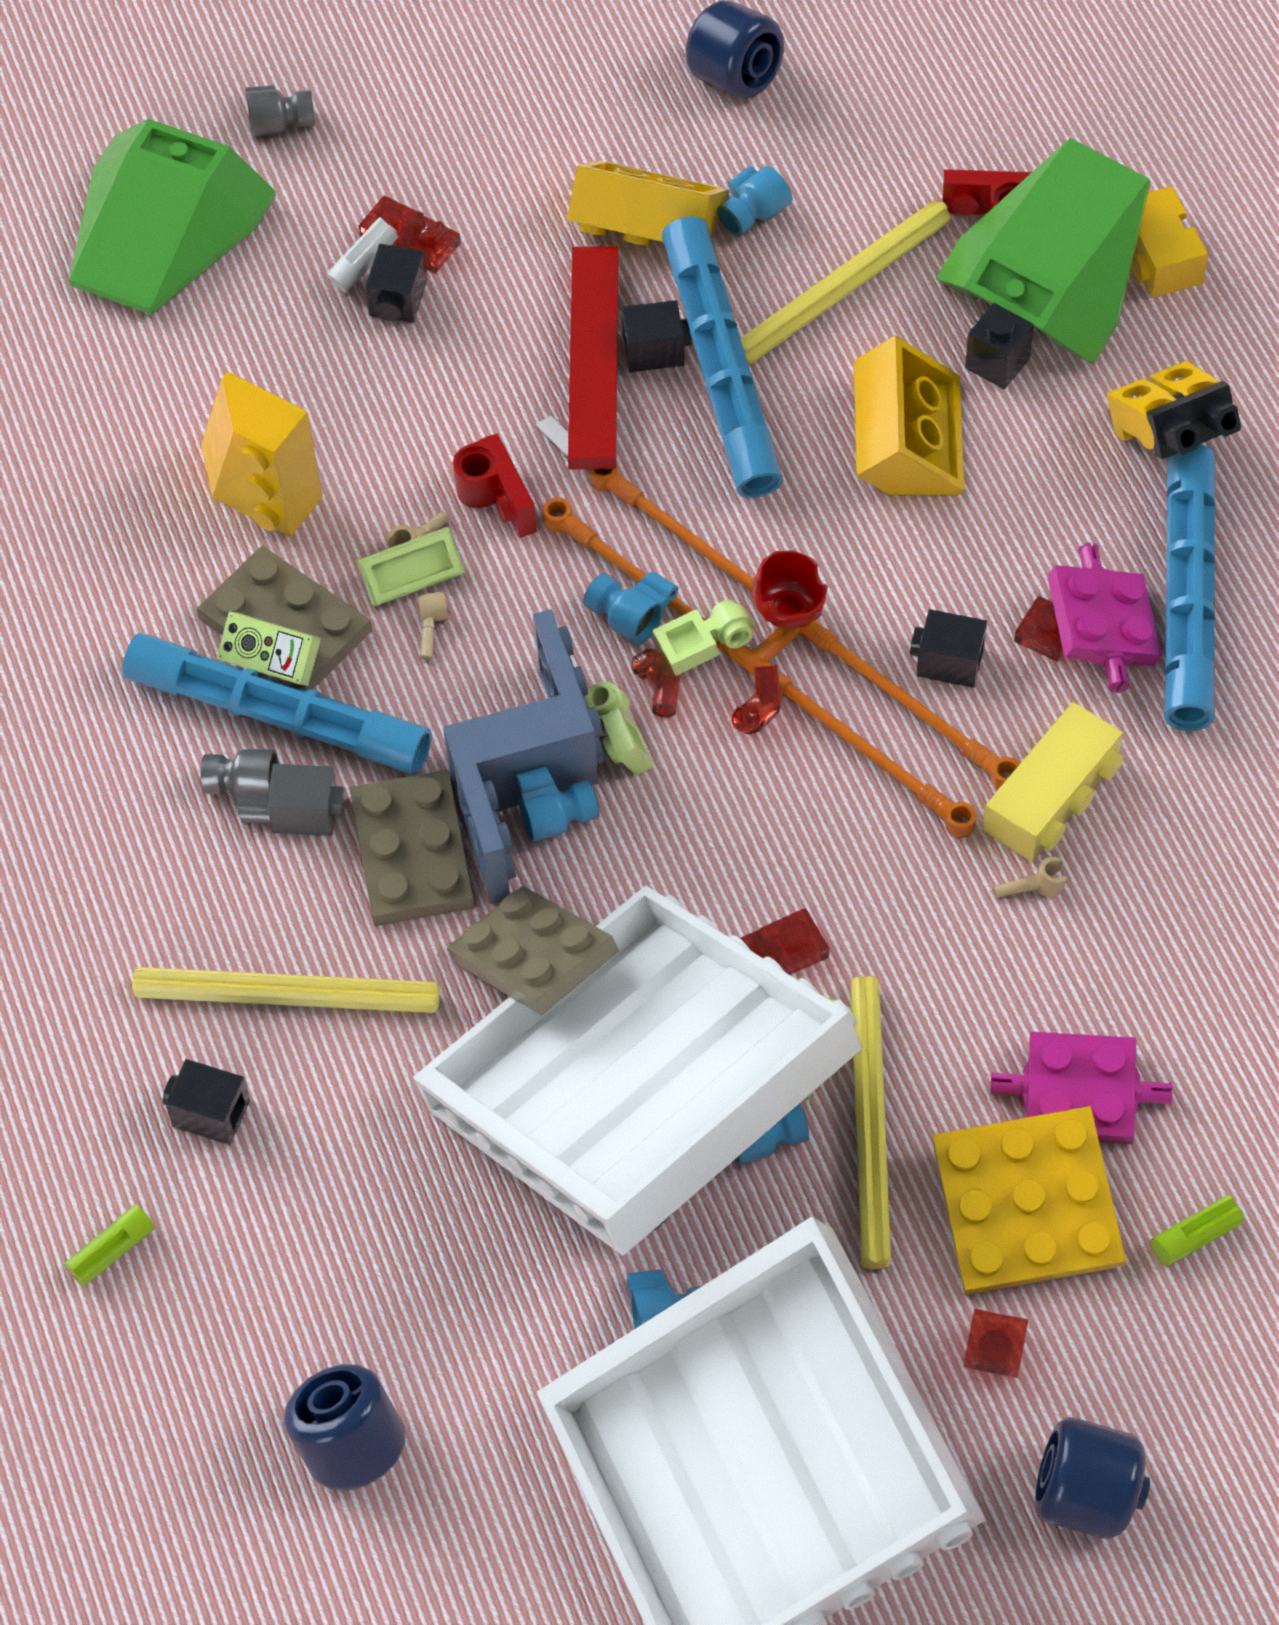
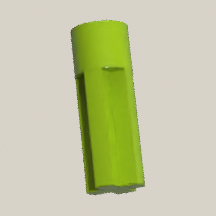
(1196, 1231)
(110, 1245)

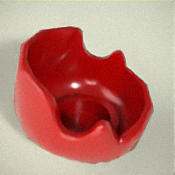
(789, 590)

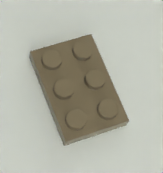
(284, 596)
(411, 848)
(532, 949)

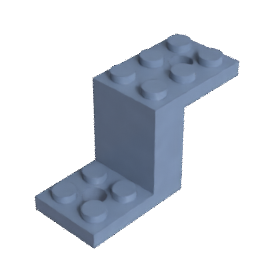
(495, 747)

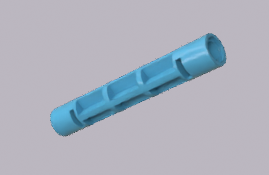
(722, 358)
(1190, 590)
(305, 713)

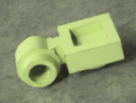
(692, 640)
(623, 738)

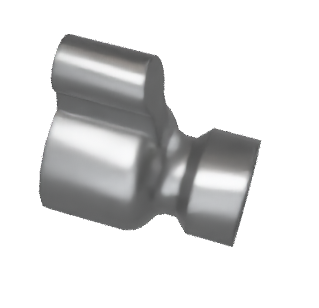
(272, 111)
(247, 775)

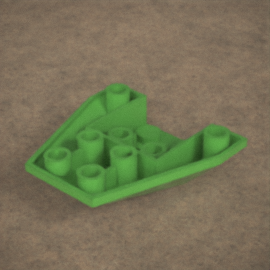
(162, 214)
(1058, 248)

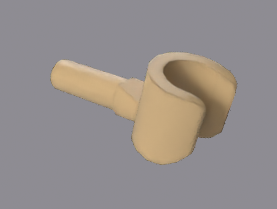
(405, 533)
(432, 609)
(1041, 881)

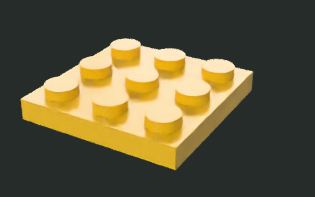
(1028, 1200)

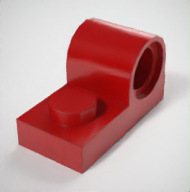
(977, 190)
(488, 477)

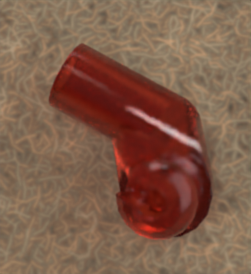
(654, 666)
(762, 705)

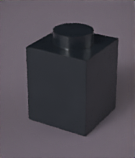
(396, 283)
(654, 336)
(999, 346)
(949, 647)
(206, 1101)

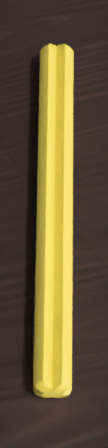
(844, 280)
(286, 989)
(870, 1125)

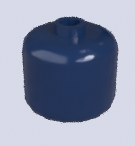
(734, 49)
(345, 1427)
(1091, 1478)

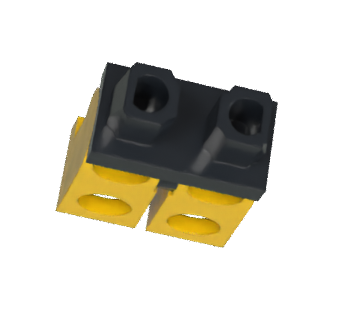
(1174, 414)

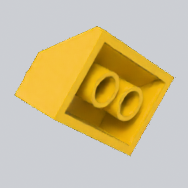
(638, 201)
(907, 422)

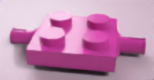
(1104, 616)
(1084, 1072)

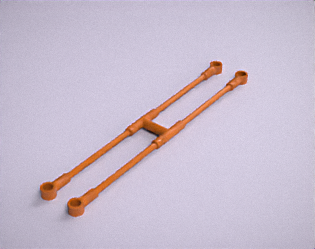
(778, 641)

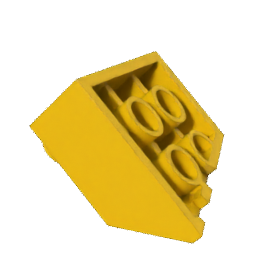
(261, 456)

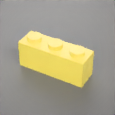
(1053, 782)

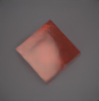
(1040, 630)
(996, 1343)

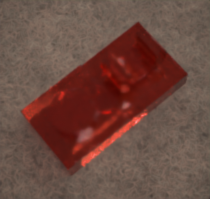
(415, 231)
(790, 941)

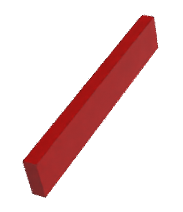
(593, 358)

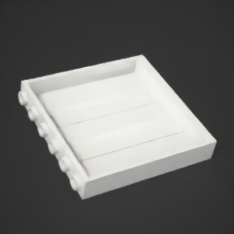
(641, 1070)
(761, 1447)

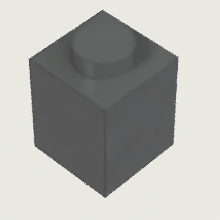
(304, 799)

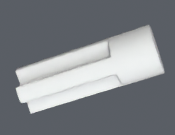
(361, 255)

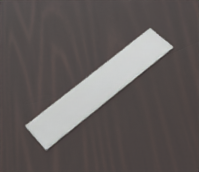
(555, 433)

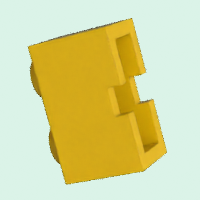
(1166, 252)

